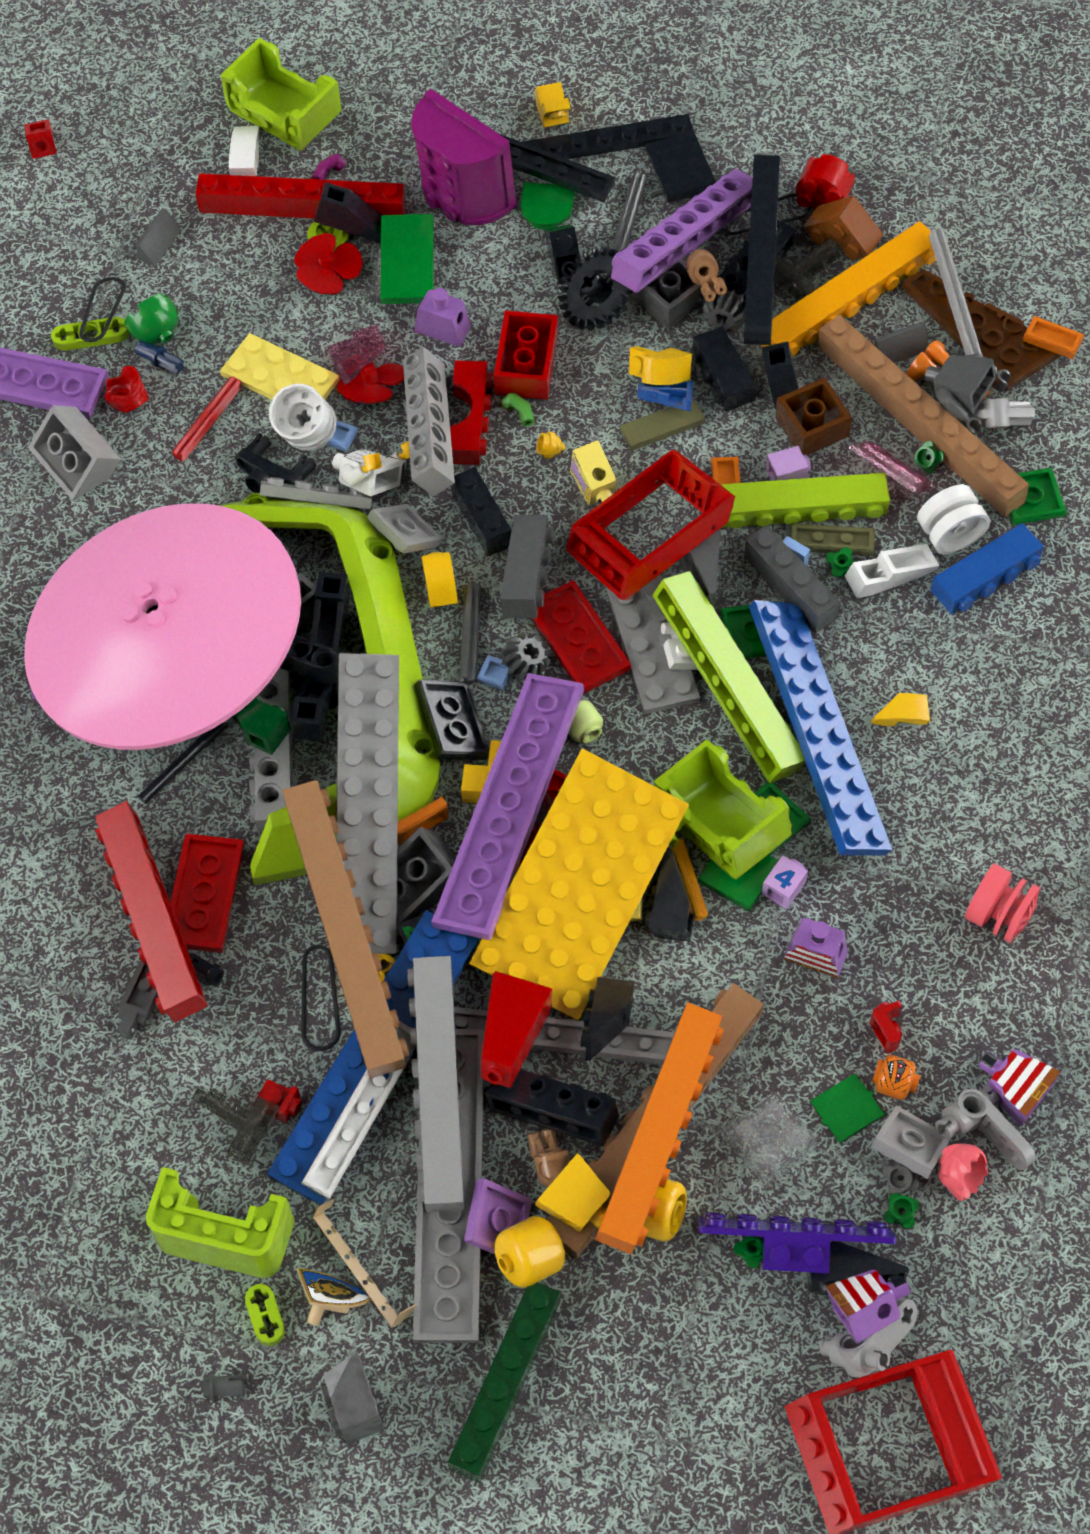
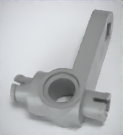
(990, 1121)
(873, 1352)

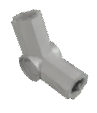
(1003, 413)

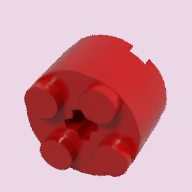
(823, 181)

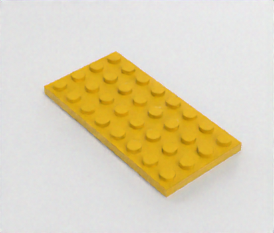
(581, 881)

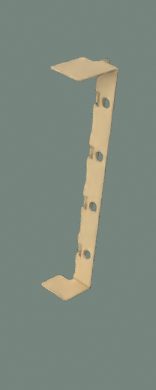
(357, 1270)

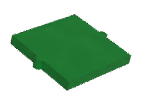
(847, 1108)

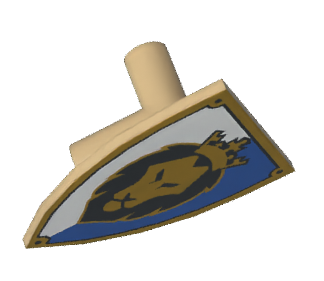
(329, 1294)

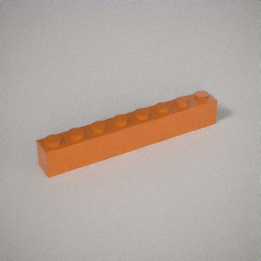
(658, 1129)

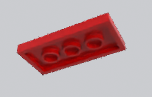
(579, 638)
(206, 889)

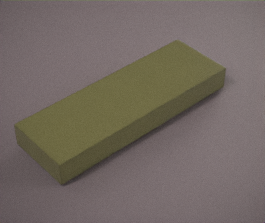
(661, 425)
(834, 538)

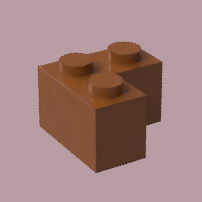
(846, 224)

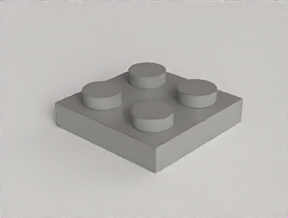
(404, 528)
(910, 1142)

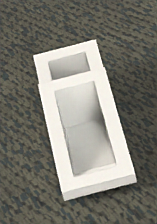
(244, 151)
(890, 569)

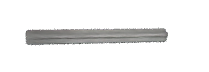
(954, 292)

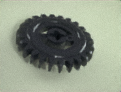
(596, 289)

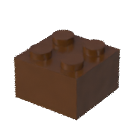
(813, 416)

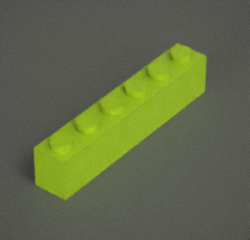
(808, 499)

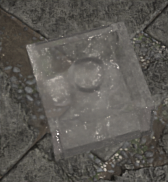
(771, 1139)

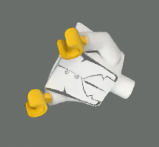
(371, 471)

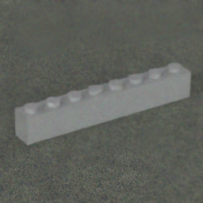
(438, 1084)

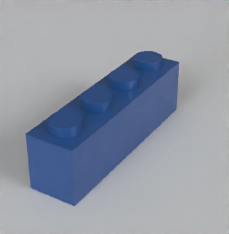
(987, 569)

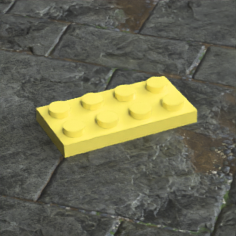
(270, 368)

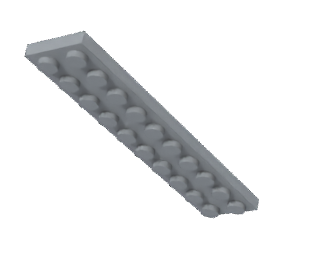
(370, 786)
(445, 1264)

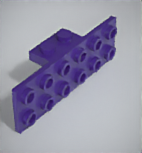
(796, 1245)

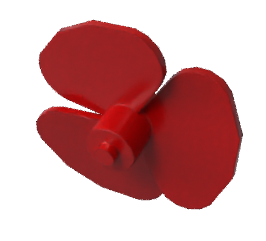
(319, 263)
(367, 384)

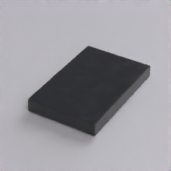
(680, 166)
(452, 720)

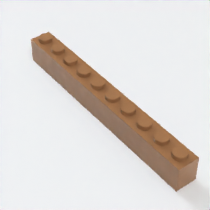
(923, 416)
(344, 929)
(739, 1015)

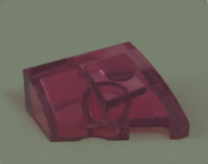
(357, 352)

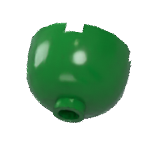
(154, 320)

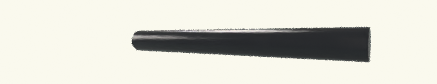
(178, 764)

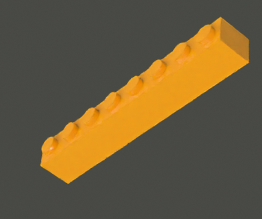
(854, 288)

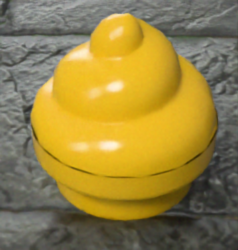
(549, 445)

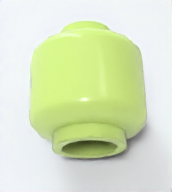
(586, 723)

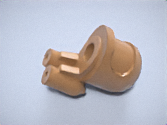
(704, 271)
(547, 1155)

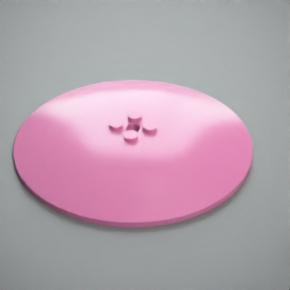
(189, 665)

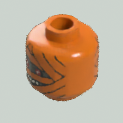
(895, 1077)

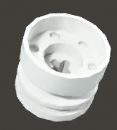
(299, 404)

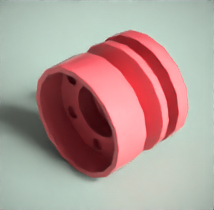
(1003, 903)

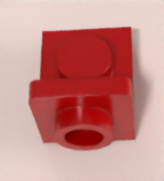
(40, 138)
(886, 1030)
(286, 1098)

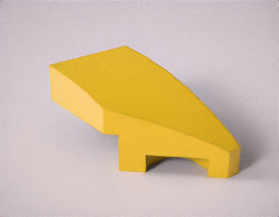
(904, 708)

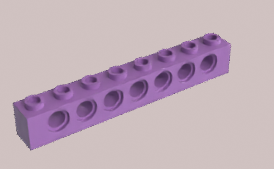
(683, 231)

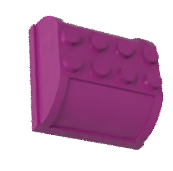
(462, 163)

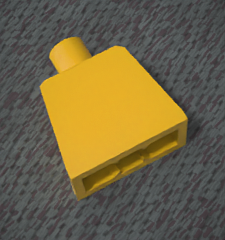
(575, 1196)

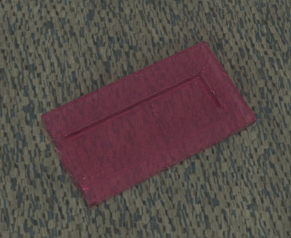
(892, 466)

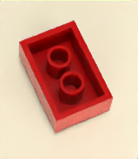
(526, 354)

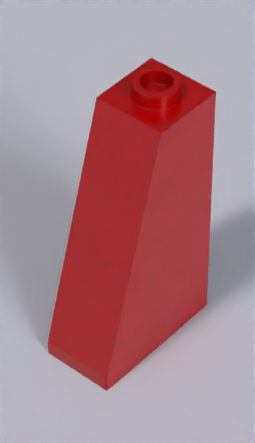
(512, 1025)

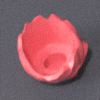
(962, 1169)

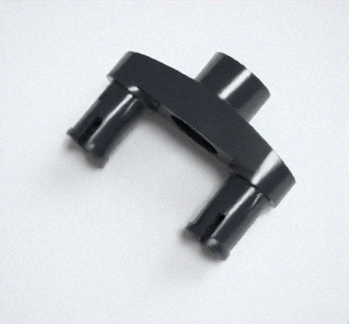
(259, 468)

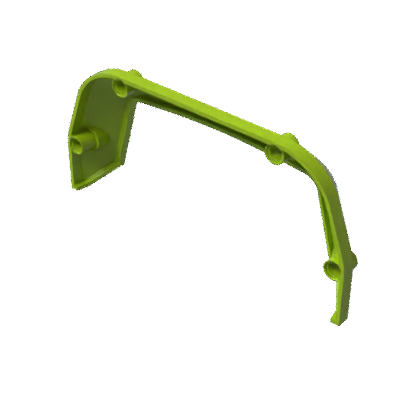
(385, 630)

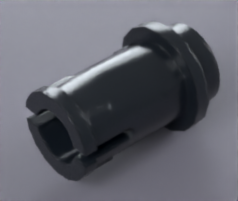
(209, 973)

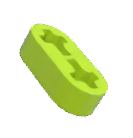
(257, 1316)

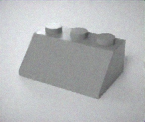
(73, 451)

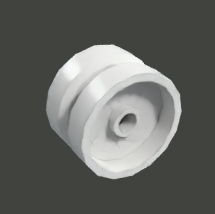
(953, 519)

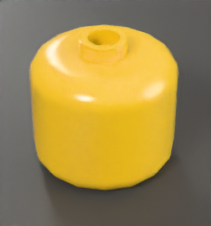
(669, 1212)
(529, 1251)

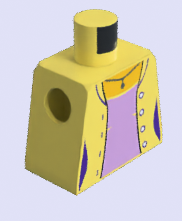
(592, 473)

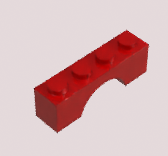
(471, 385)

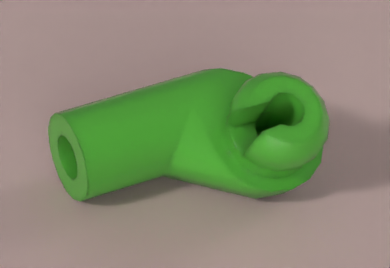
(514, 401)

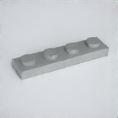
(303, 491)

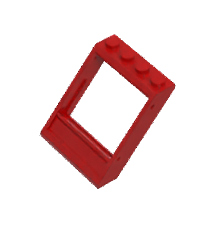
(612, 561)
(951, 1421)

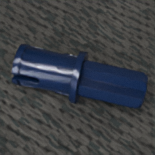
(159, 357)

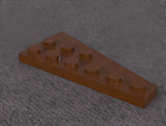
(996, 330)

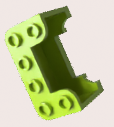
(279, 98)
(725, 814)
(234, 1244)

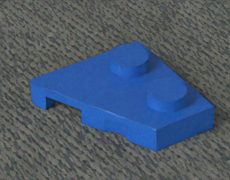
(674, 395)

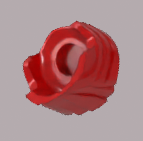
(126, 391)

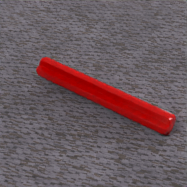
(207, 418)

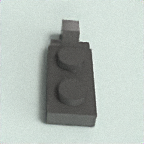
(136, 1002)

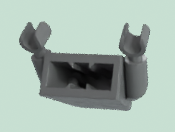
(964, 383)

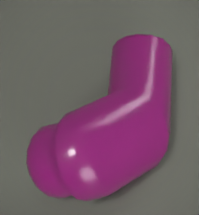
(327, 164)

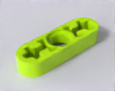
(95, 325)

